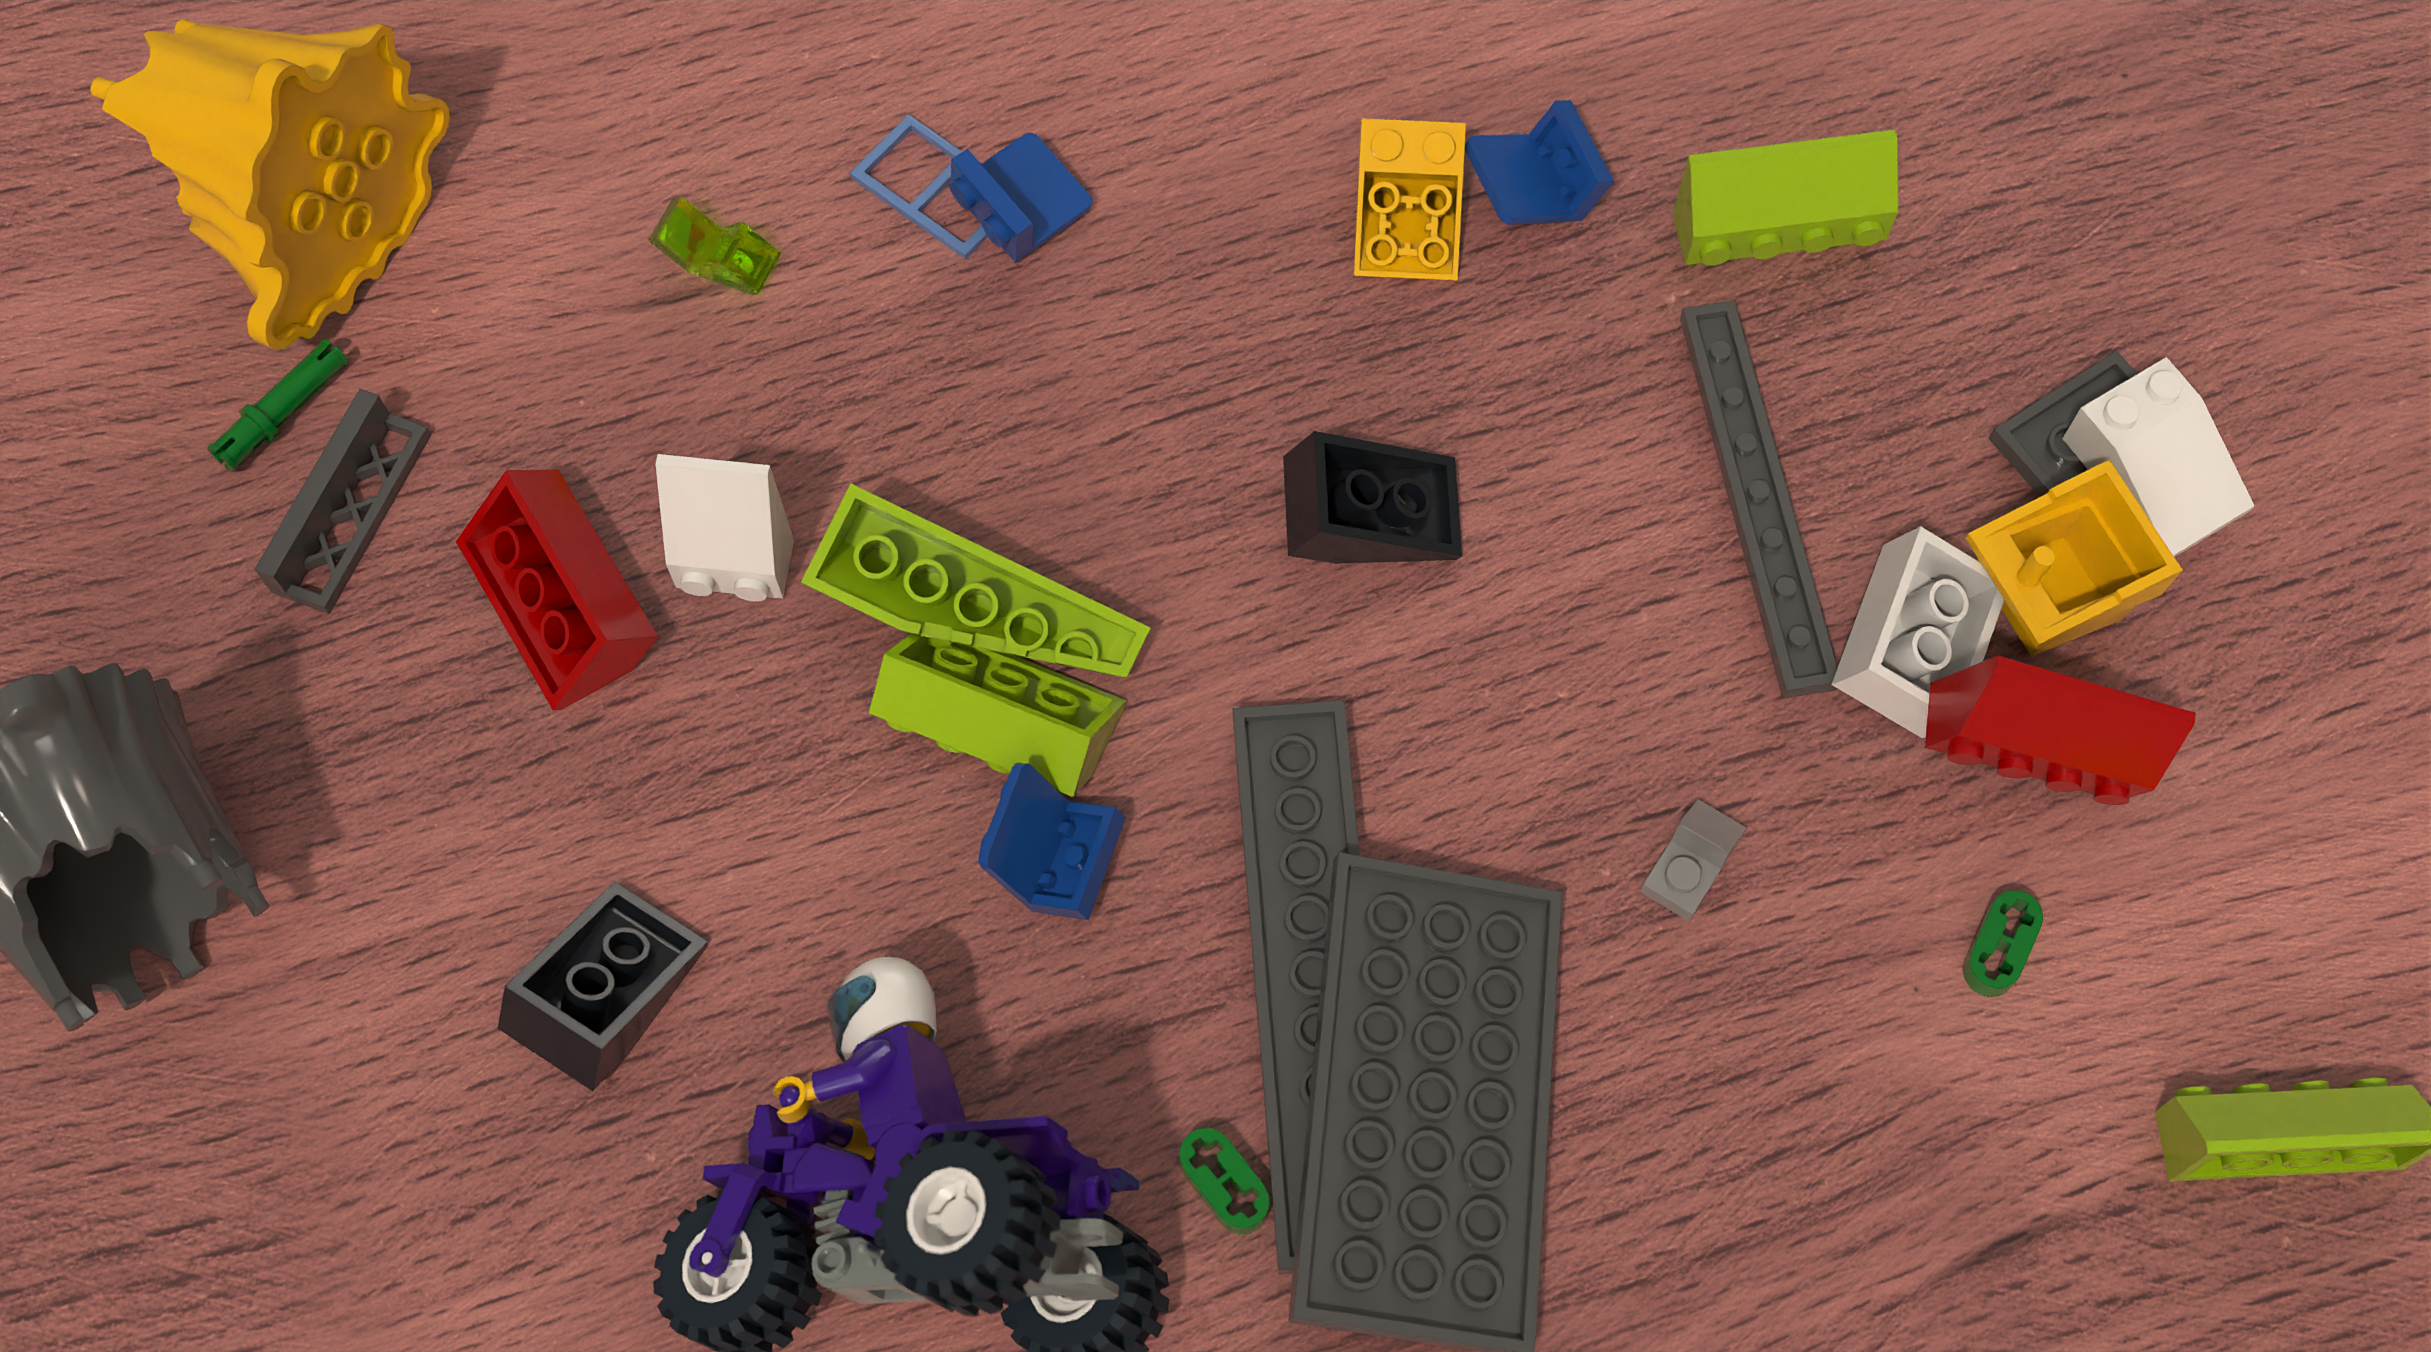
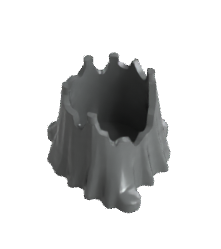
(106, 836)

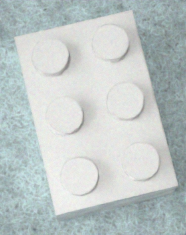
(1918, 622)

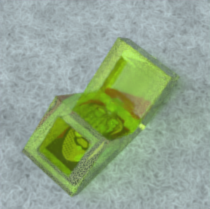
(724, 255)

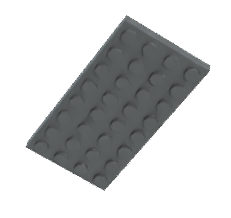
(1429, 1108)

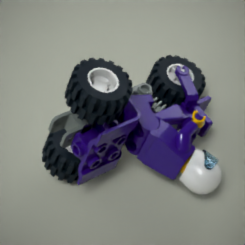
(940, 1218)

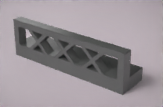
(323, 501)

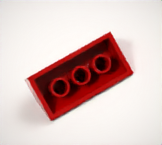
(555, 586)
(2054, 729)

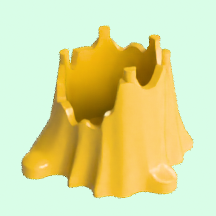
(287, 157)

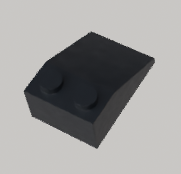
(1369, 502)
(599, 985)

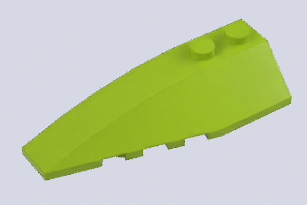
(961, 592)

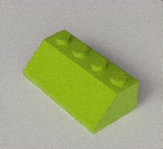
(1787, 198)
(996, 708)
(2293, 1130)

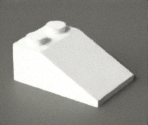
(2165, 453)
(723, 527)

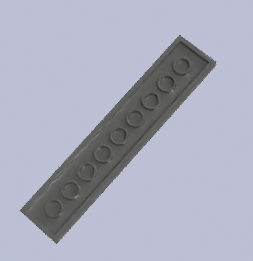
(1293, 824)

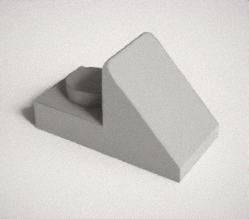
(1693, 859)

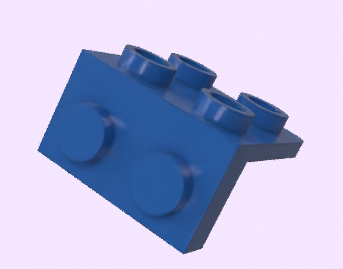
(1541, 174)
(1019, 194)
(1048, 847)

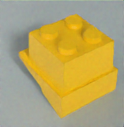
(2074, 559)

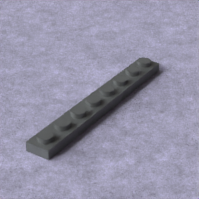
(1759, 500)

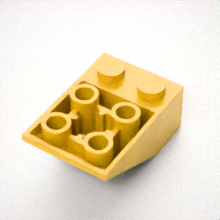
(1409, 199)

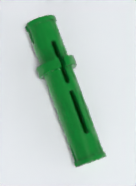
(277, 405)

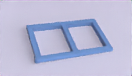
(913, 210)

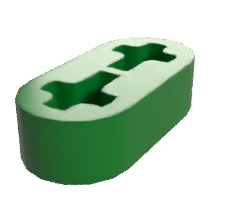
(2014, 948)
(1234, 1171)

